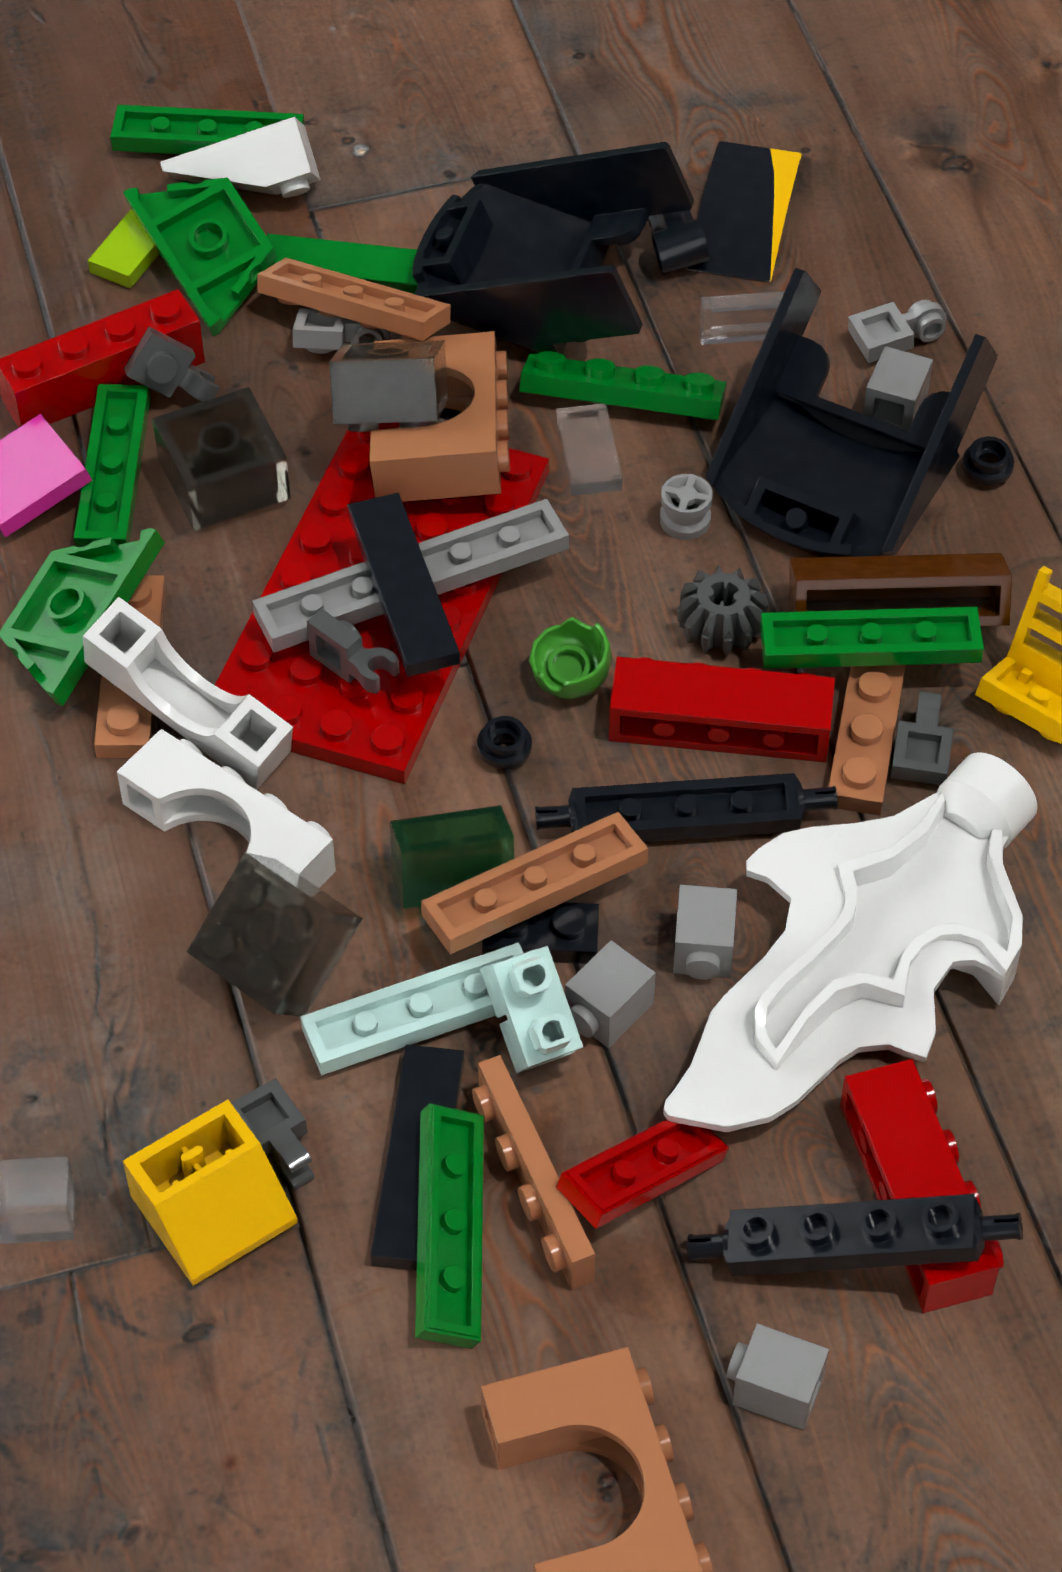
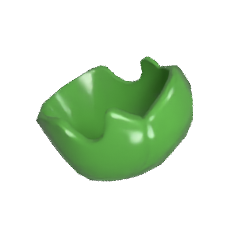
(571, 659)

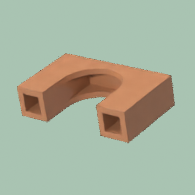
(463, 452)
(600, 1410)

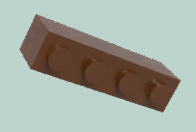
(903, 583)

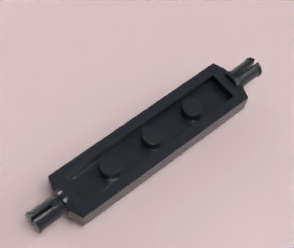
(694, 807)
(855, 1235)

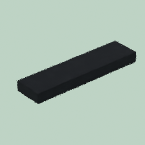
(403, 584)
(426, 1077)

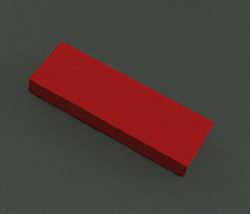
(639, 1170)

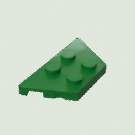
(206, 243)
(67, 600)

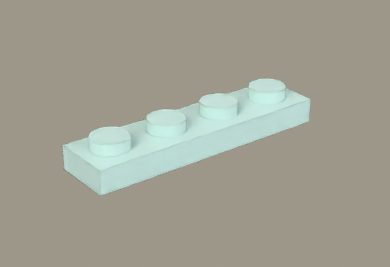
(402, 1013)

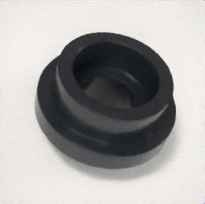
(988, 461)
(504, 731)

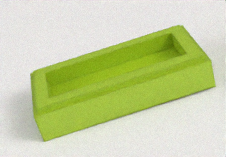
(124, 253)

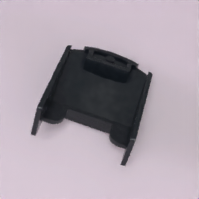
(532, 239)
(826, 471)

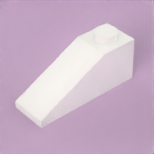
(262, 161)

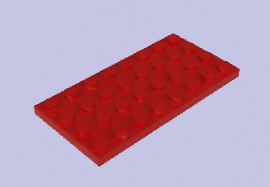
(340, 718)

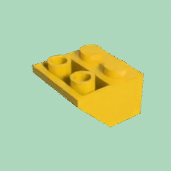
(209, 1192)

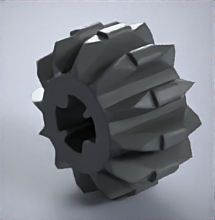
(721, 610)

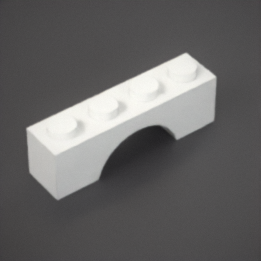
(147, 668)
(177, 785)

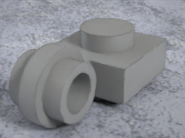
(890, 328)
(326, 334)

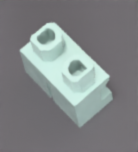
(536, 1008)

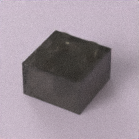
(388, 384)
(221, 458)
(274, 935)

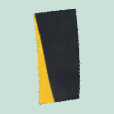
(746, 209)

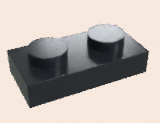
(566, 929)

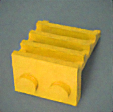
(1030, 677)

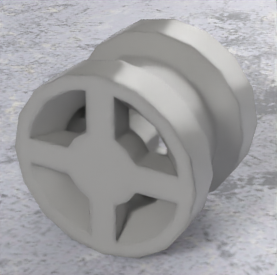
(685, 493)

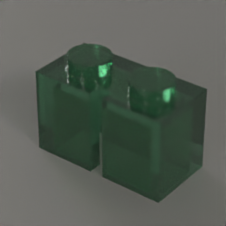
(447, 850)

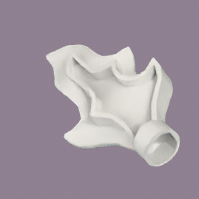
(864, 945)

